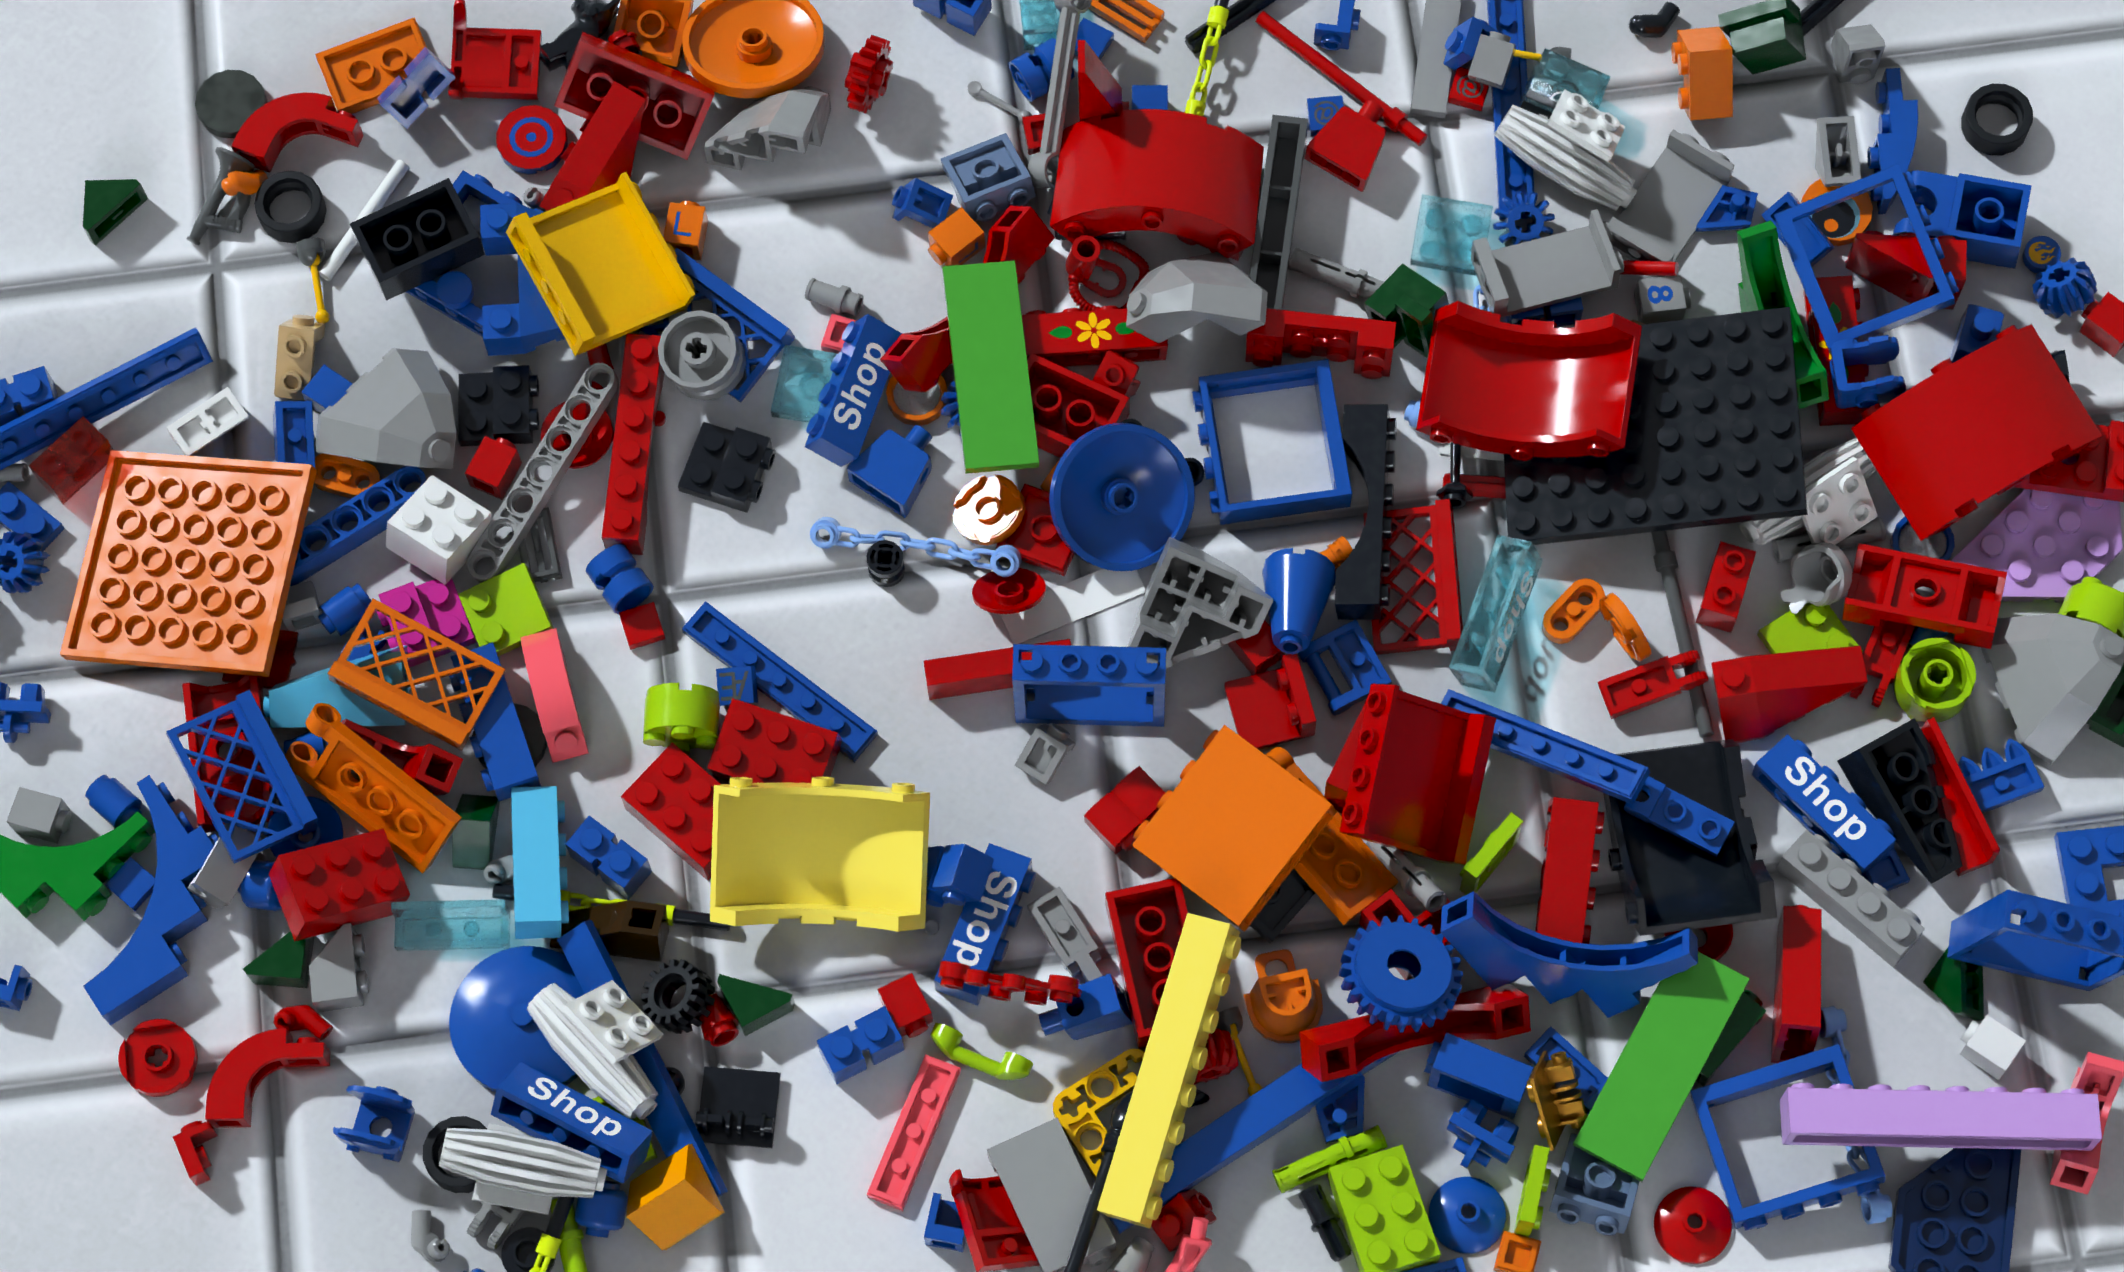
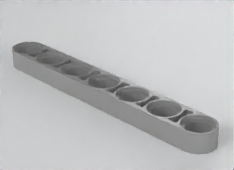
(543, 455)

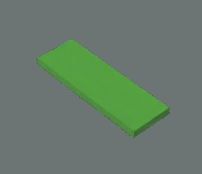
(990, 367)
(1660, 1066)

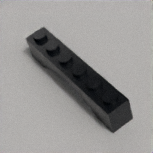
(1360, 578)

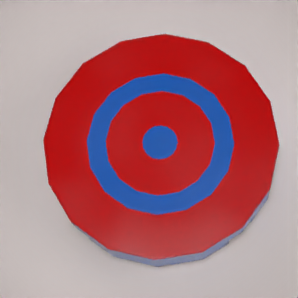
(531, 139)

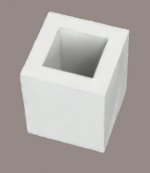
(1991, 1046)

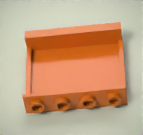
(1233, 827)

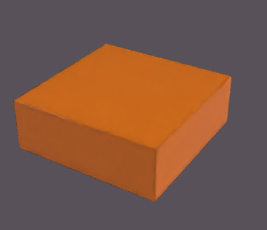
(1516, 1253)

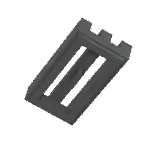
(542, 574)

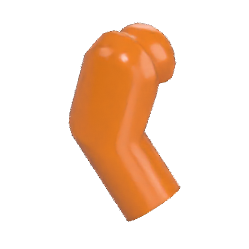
(243, 182)

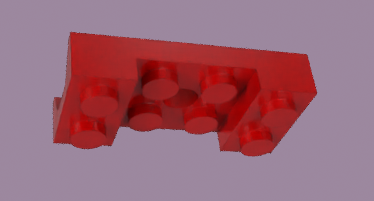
(1323, 335)
(2094, 475)
(1963, 602)
(201, 700)

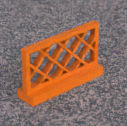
(401, 703)

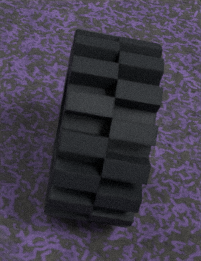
(690, 1007)

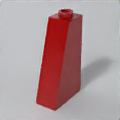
(1797, 983)

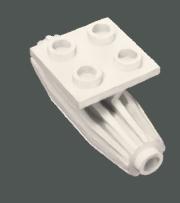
(1571, 148)
(1835, 499)
(598, 1040)
(520, 1169)

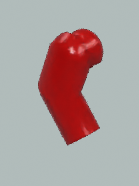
(301, 1018)

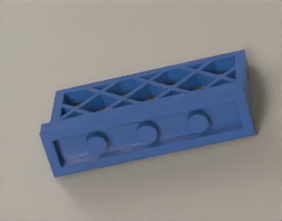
(738, 308)
(272, 763)

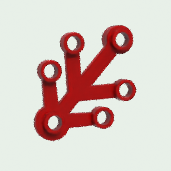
(1058, 988)

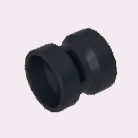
(882, 570)

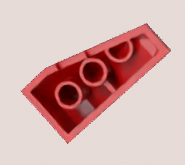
(1097, 87)
(602, 150)
(1775, 689)

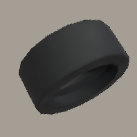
(2008, 97)
(286, 182)
(430, 1154)

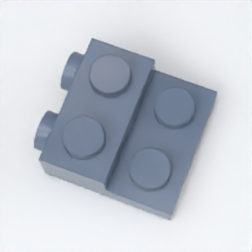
(989, 178)
(1593, 1192)

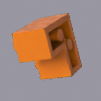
(1707, 69)

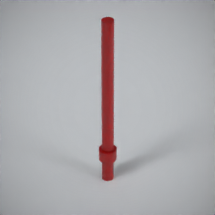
(1393, 117)

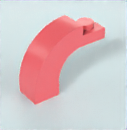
(553, 695)
(2077, 1168)

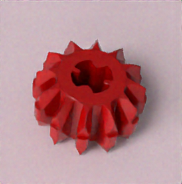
(1221, 1056)

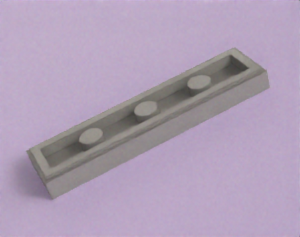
(1431, 75)

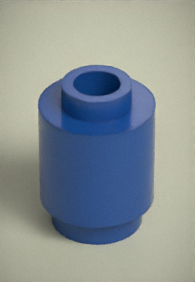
(344, 609)
(112, 800)

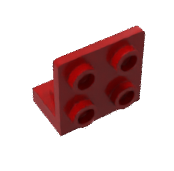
(1272, 705)

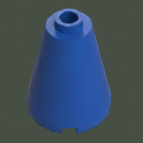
(1299, 594)

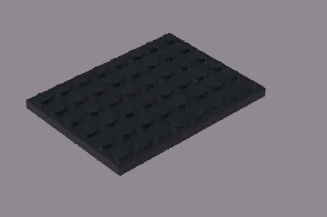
(1703, 446)

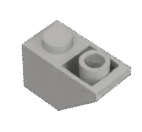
(1857, 53)
(336, 972)

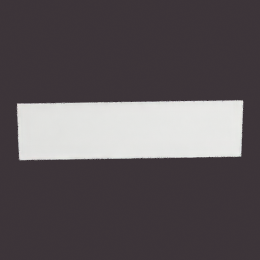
(1073, 602)

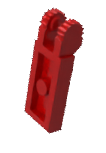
(1884, 655)
(1649, 683)

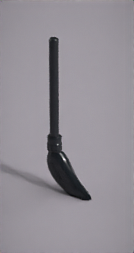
(1091, 1214)

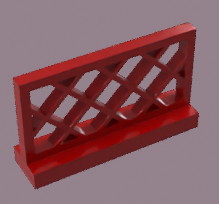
(1446, 581)

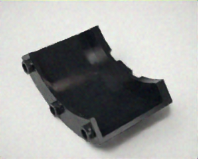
(1668, 879)

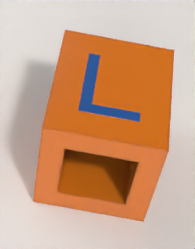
(686, 228)
(955, 239)

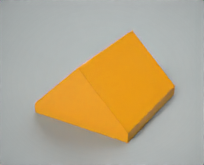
(673, 1199)

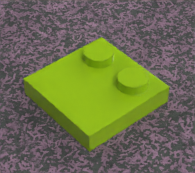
(505, 609)
(1807, 630)
(1490, 855)
(1535, 1181)

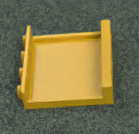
(602, 265)

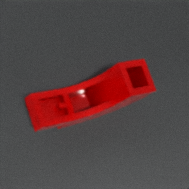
(288, 118)
(426, 764)
(248, 1064)

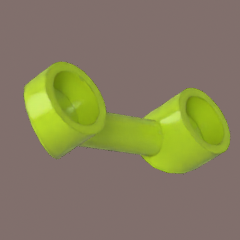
(1011, 1067)

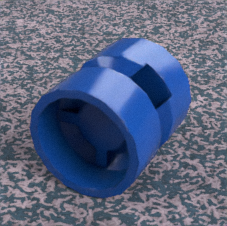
(1034, 71)
(616, 575)

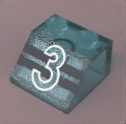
(1553, 75)

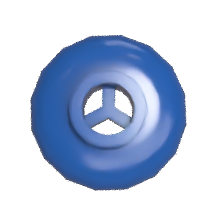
(257, 887)
(603, 1211)

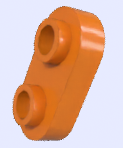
(347, 476)
(1571, 611)

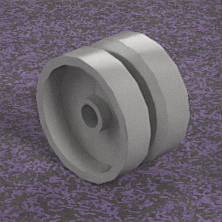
(717, 345)

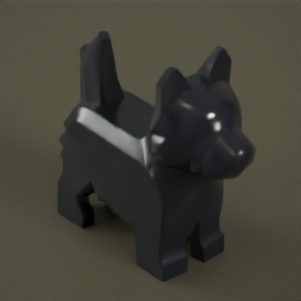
(590, 17)

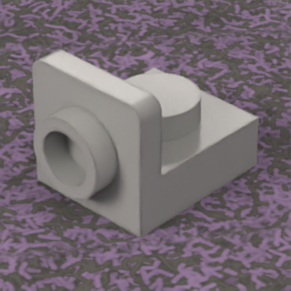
(1045, 752)

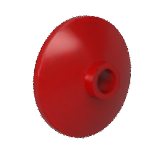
(595, 445)
(1009, 593)
(1689, 1243)

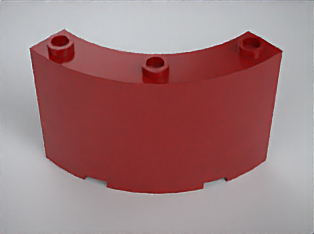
(1160, 176)
(1529, 384)
(1975, 429)

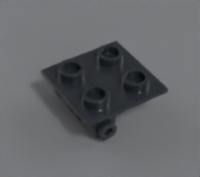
(738, 1107)

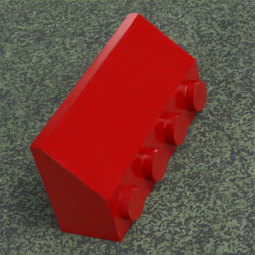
(674, 100)

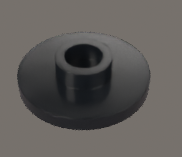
(519, 1250)

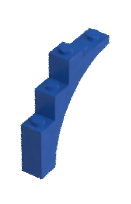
(148, 962)
(1560, 968)

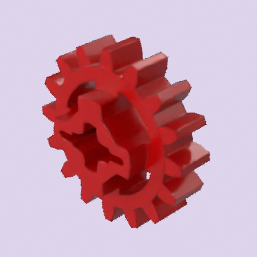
(868, 74)

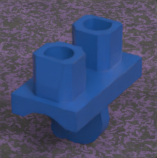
(18, 714)
(1497, 1144)

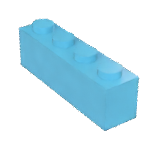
(536, 862)

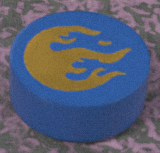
(2041, 252)

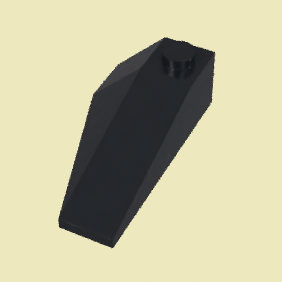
(1901, 788)

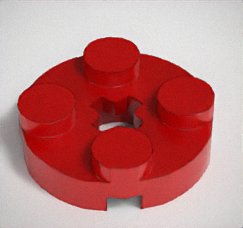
(174, 1072)

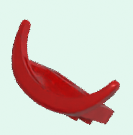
(493, 61)
(990, 1224)

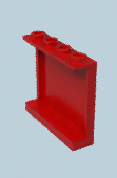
(1417, 775)

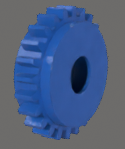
(1397, 1000)

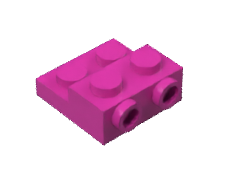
(432, 606)

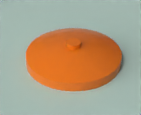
(753, 45)

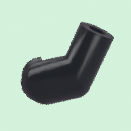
(1654, 25)

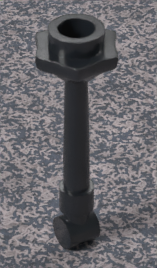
(1455, 491)

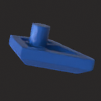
(1729, 210)
(1342, 1111)

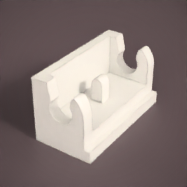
(207, 422)

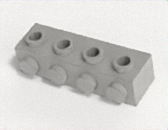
(1850, 897)

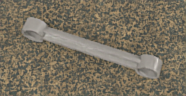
(1044, 164)

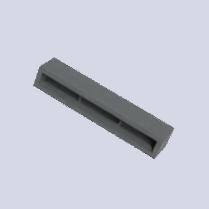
(1278, 206)

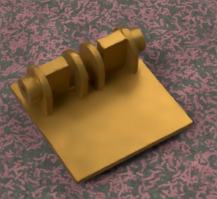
(1556, 1102)

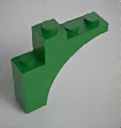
(1766, 287)
(70, 871)

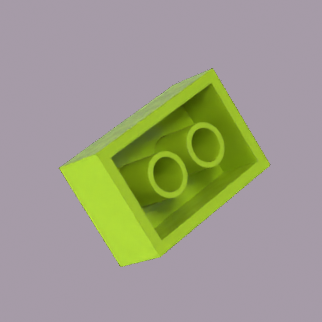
(1383, 1212)

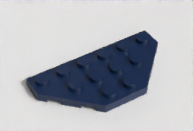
(1957, 1214)

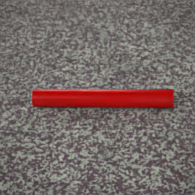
(1654, 268)

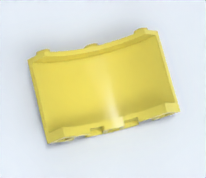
(819, 854)

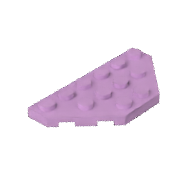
(2047, 543)

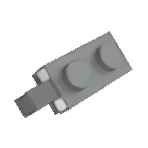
(1066, 934)

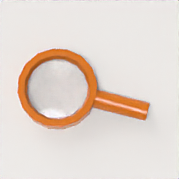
(913, 406)

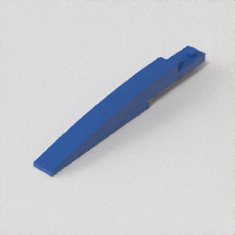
(1247, 1127)

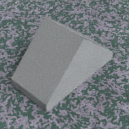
(1837, 151)

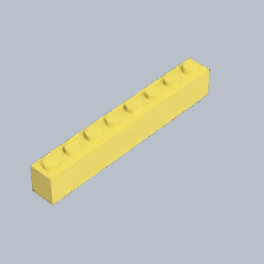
(1169, 1071)

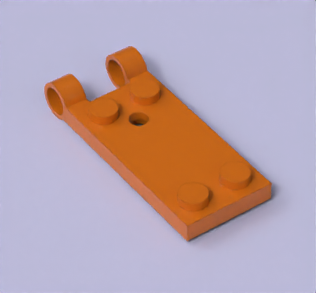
(384, 795)
(1337, 864)

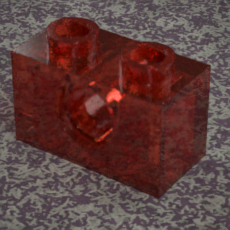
(72, 460)

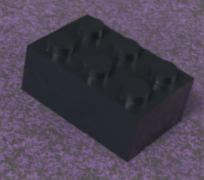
(417, 239)

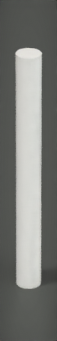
(374, 204)

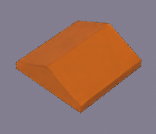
(657, 25)

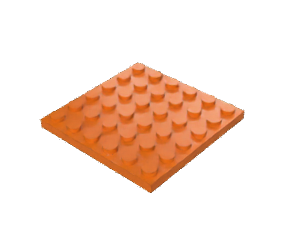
(189, 563)

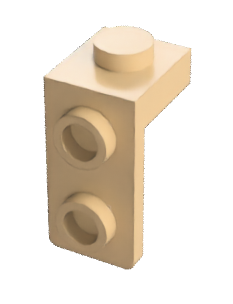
(296, 355)

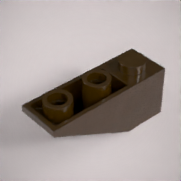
(625, 928)

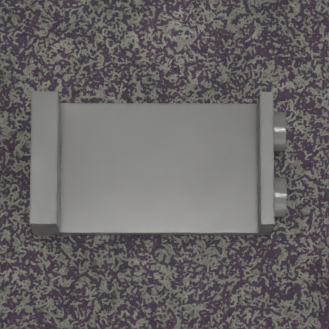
(1670, 201)
(1548, 268)
(1049, 1195)

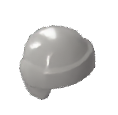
(1819, 576)

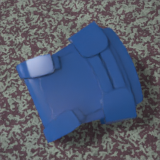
(1873, 352)
(375, 1105)

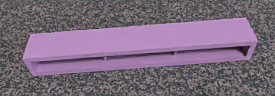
(1940, 1117)

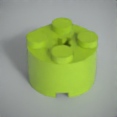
(2096, 604)
(1944, 664)
(681, 717)

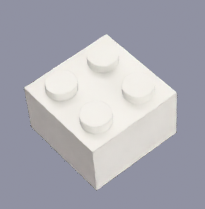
(437, 529)

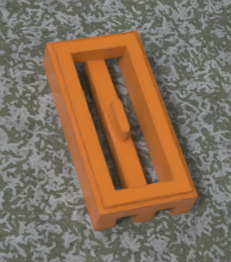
(1126, 25)

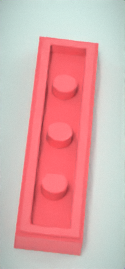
(914, 1132)

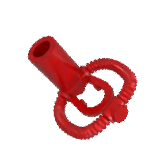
(1084, 258)

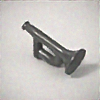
(207, 219)

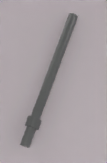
(1666, 563)

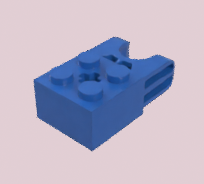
(1976, 210)

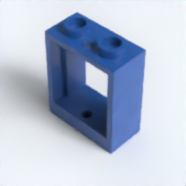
(1477, 1074)

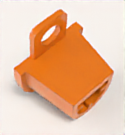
(1283, 1002)

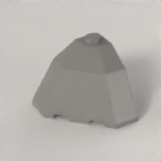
(769, 123)
(1192, 292)
(393, 415)
(1196, 605)
(2052, 676)

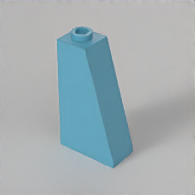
(294, 699)

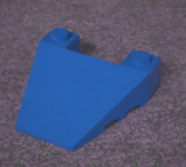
(522, 325)

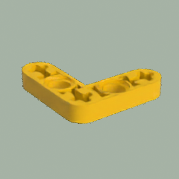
(1086, 1117)

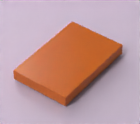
(369, 64)

